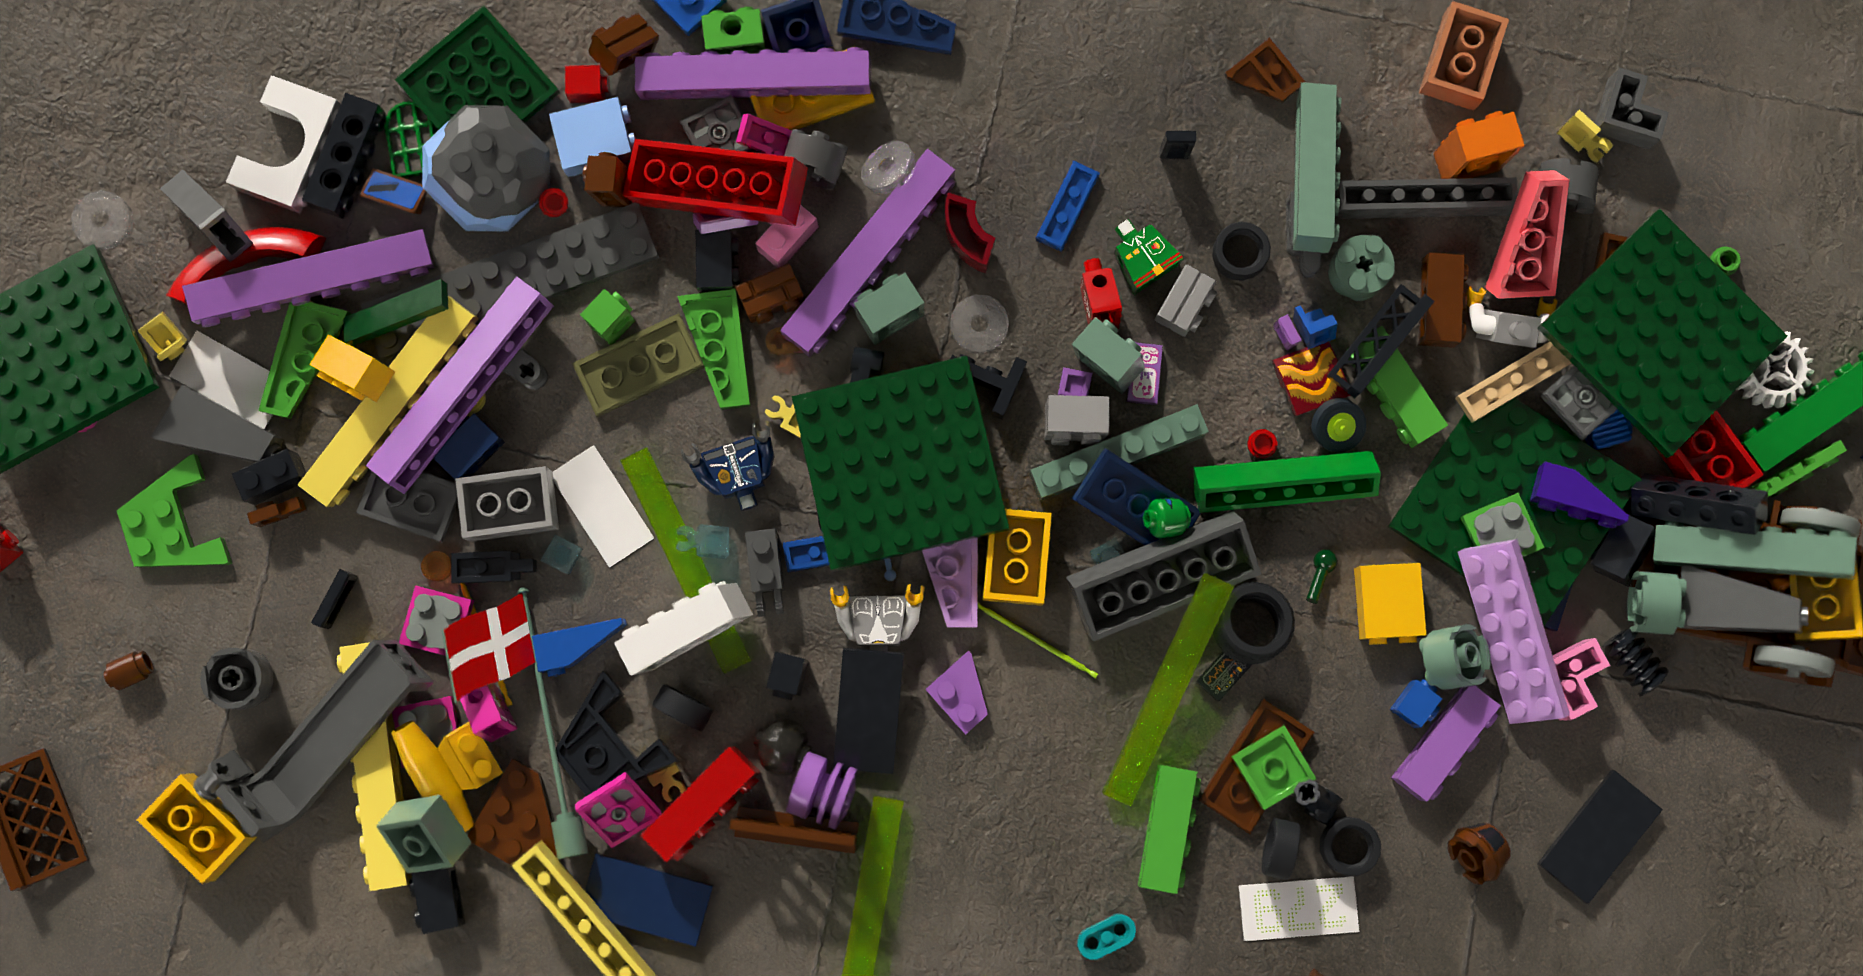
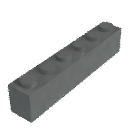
(1426, 198)

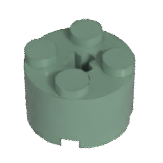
(1355, 282)
(1656, 603)
(1455, 657)

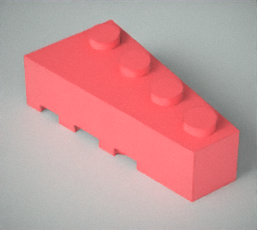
(1532, 240)

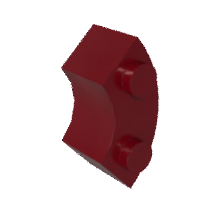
(965, 233)

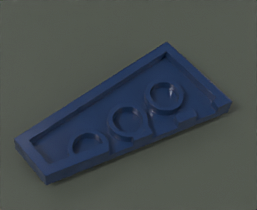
(896, 24)

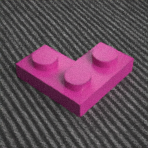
(763, 135)

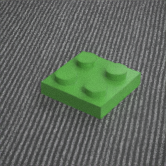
(1273, 767)

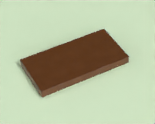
(1227, 790)

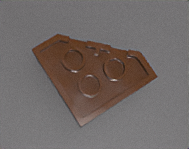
(514, 816)

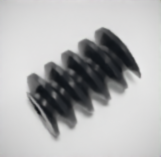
(1637, 660)

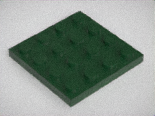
(477, 67)

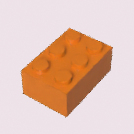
(1479, 146)

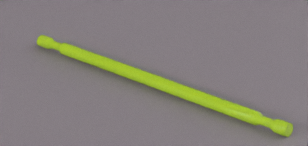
(1036, 640)

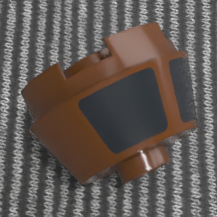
(1480, 852)

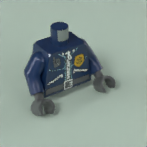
(735, 467)

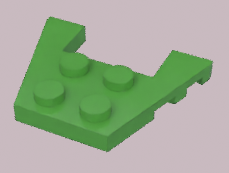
(157, 526)

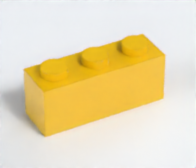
(351, 369)

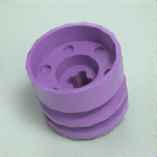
(822, 790)

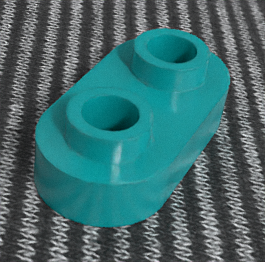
(1106, 937)

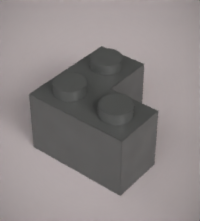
(1623, 115)

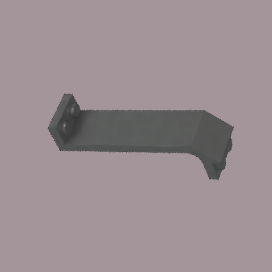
(325, 740)

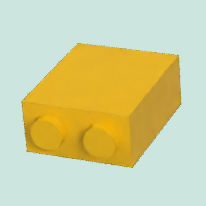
(1390, 602)

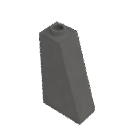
(206, 215)
(209, 427)
(1734, 605)

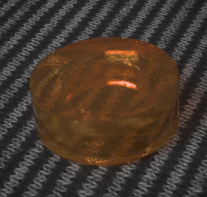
(436, 566)

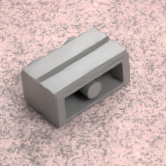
(1186, 300)

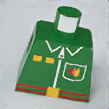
(1144, 255)

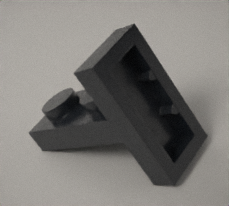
(993, 380)

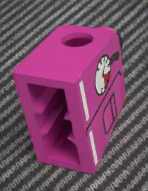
(488, 713)

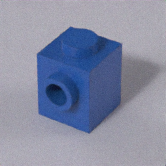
(1417, 703)

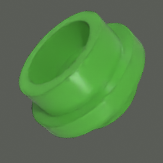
(1732, 257)

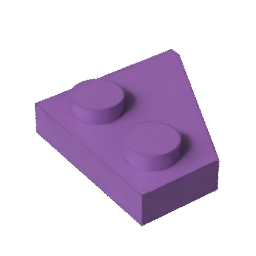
(960, 693)

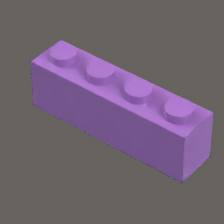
(1446, 742)

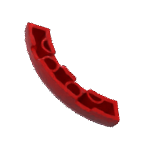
(267, 242)

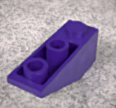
(1570, 491)

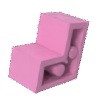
(783, 241)
(1572, 667)

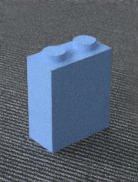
(592, 130)

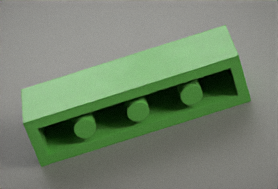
(1402, 396)
(1168, 828)

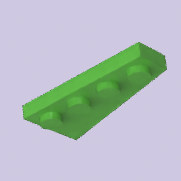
(298, 343)

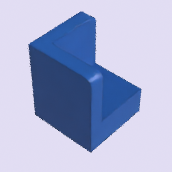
(1314, 326)

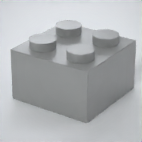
(1076, 419)

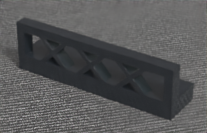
(1392, 341)

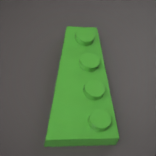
(719, 340)
(1801, 469)

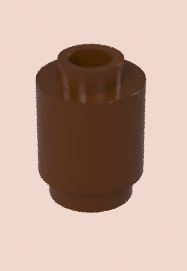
(128, 670)

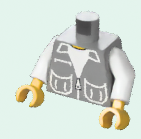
(1504, 326)
(878, 619)

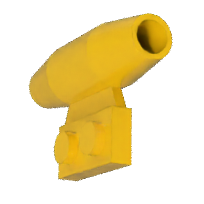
(455, 765)

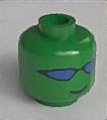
(1167, 517)

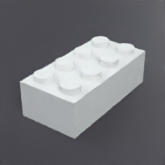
(683, 627)

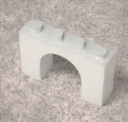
(287, 183)

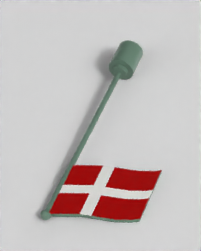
(492, 649)

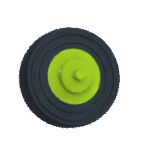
(1338, 425)

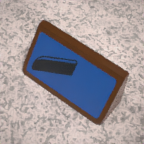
(394, 191)

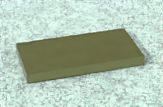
(638, 365)

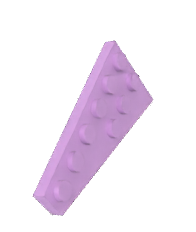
(955, 581)

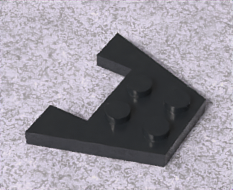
(594, 750)

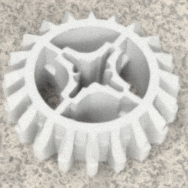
(1792, 380)

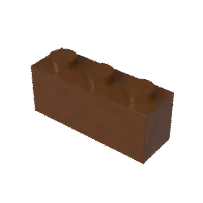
(1443, 282)

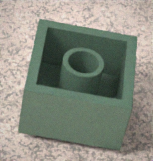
(889, 307)
(1109, 355)
(424, 834)

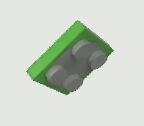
(1503, 522)

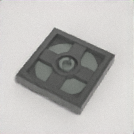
(716, 126)
(1578, 402)

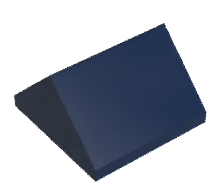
(796, 26)

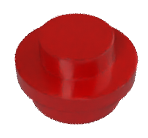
(553, 202)
(1262, 444)

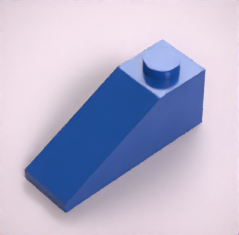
(569, 646)

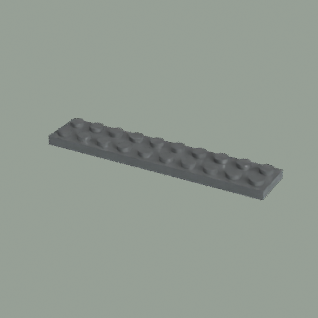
(546, 264)

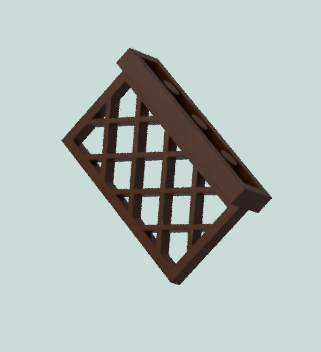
(794, 830)
(11, 854)

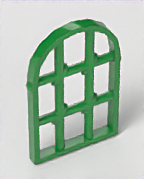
(400, 129)

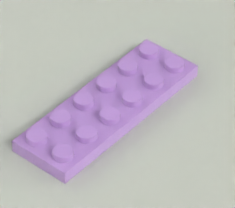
(1513, 632)

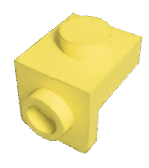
(163, 337)

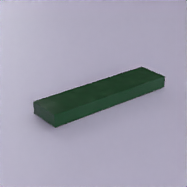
(396, 313)

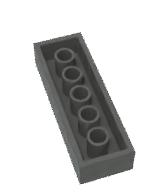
(1162, 575)

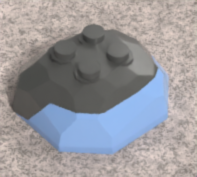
(485, 168)

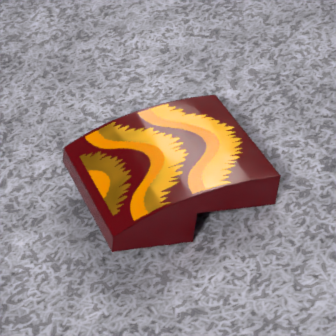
(1305, 377)

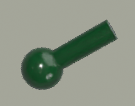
(1324, 562)

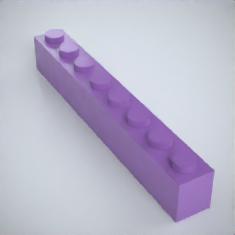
(753, 74)
(868, 253)
(308, 277)
(459, 385)

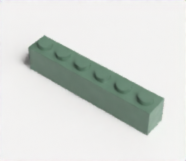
(1315, 168)
(1131, 446)
(1765, 552)

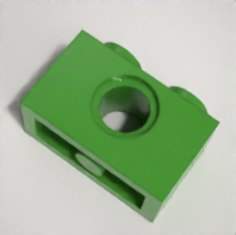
(748, 39)
(608, 316)

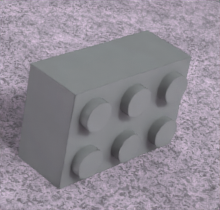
(507, 504)

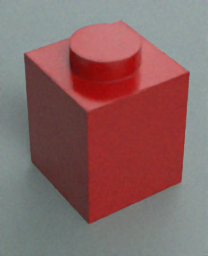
(586, 83)

